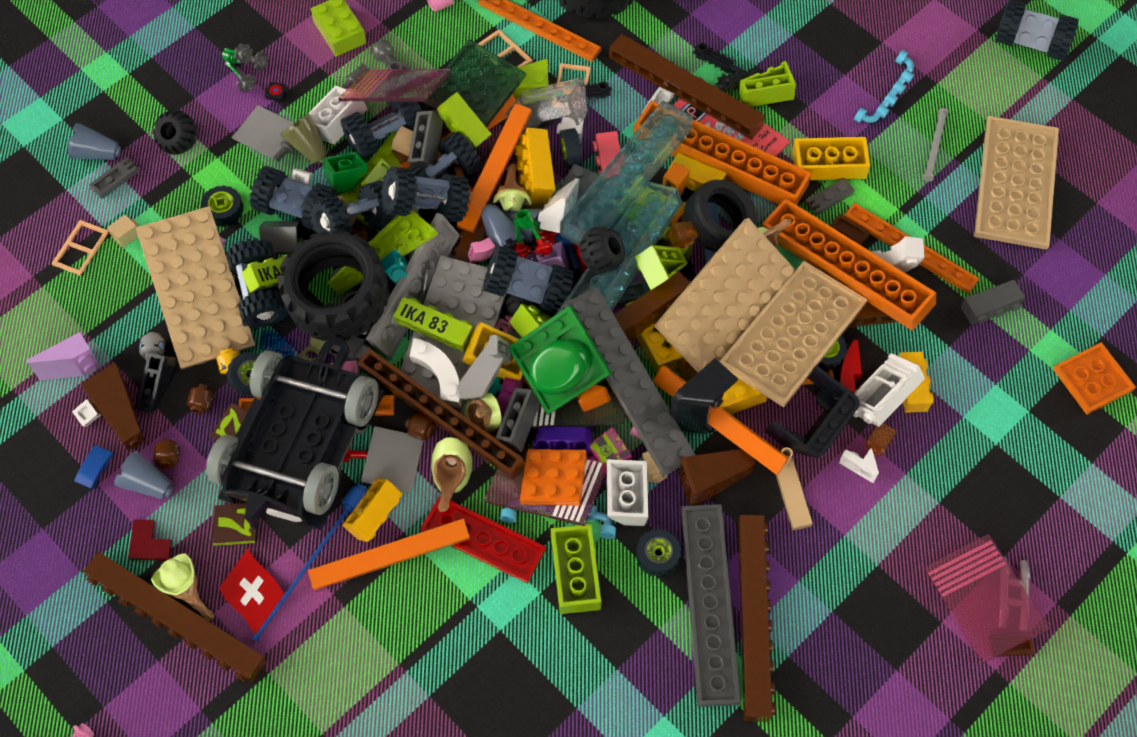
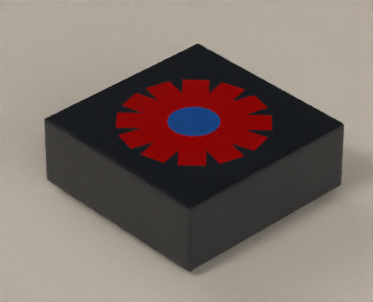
(276, 91)

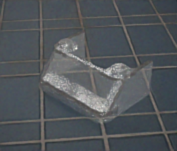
(554, 102)

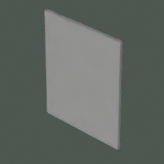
(263, 131)
(392, 457)

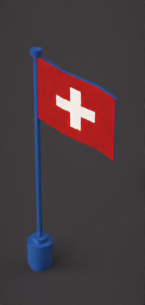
(255, 591)

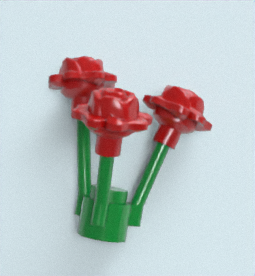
(544, 238)

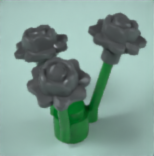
(240, 55)

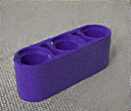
(563, 438)

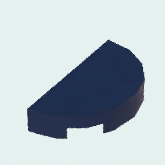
(573, 260)

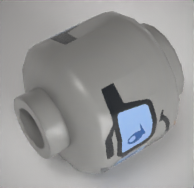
(152, 343)

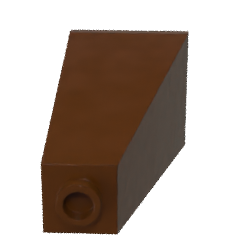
(113, 401)
(713, 472)

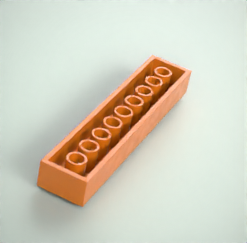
(743, 163)
(852, 265)

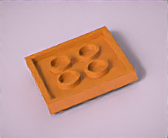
(1094, 378)
(553, 477)

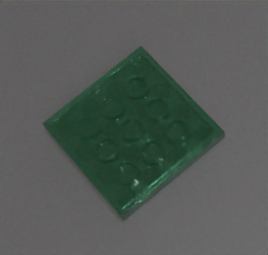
(480, 80)

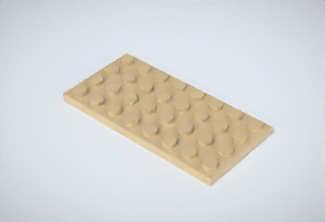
(1017, 183)
(194, 286)
(725, 296)
(793, 333)

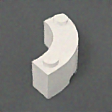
(905, 254)
(439, 364)

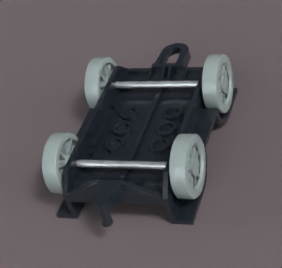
(294, 435)

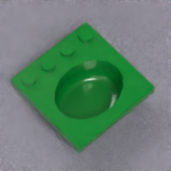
(559, 360)

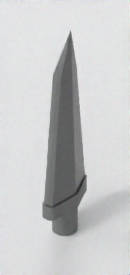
(429, 273)

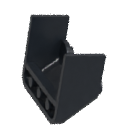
(697, 397)
(839, 408)

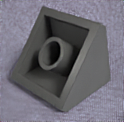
(281, 234)

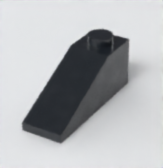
(155, 380)

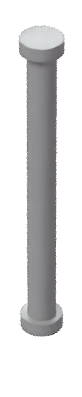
(942, 113)

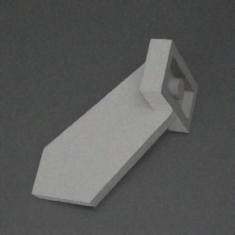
(485, 368)

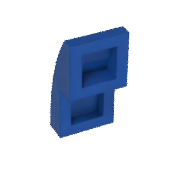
(92, 467)

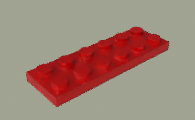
(490, 541)

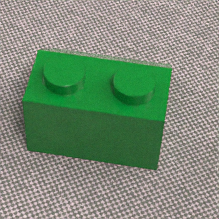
(344, 171)

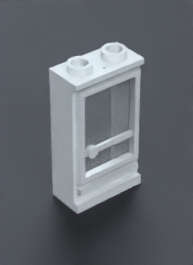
(887, 389)

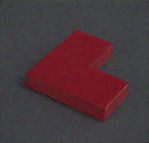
(144, 546)

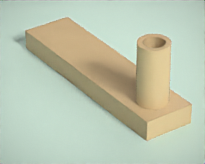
(793, 494)

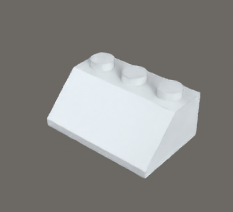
(330, 111)
(559, 206)
(627, 492)

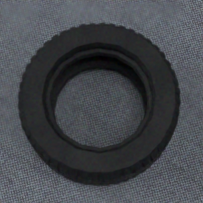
(730, 198)

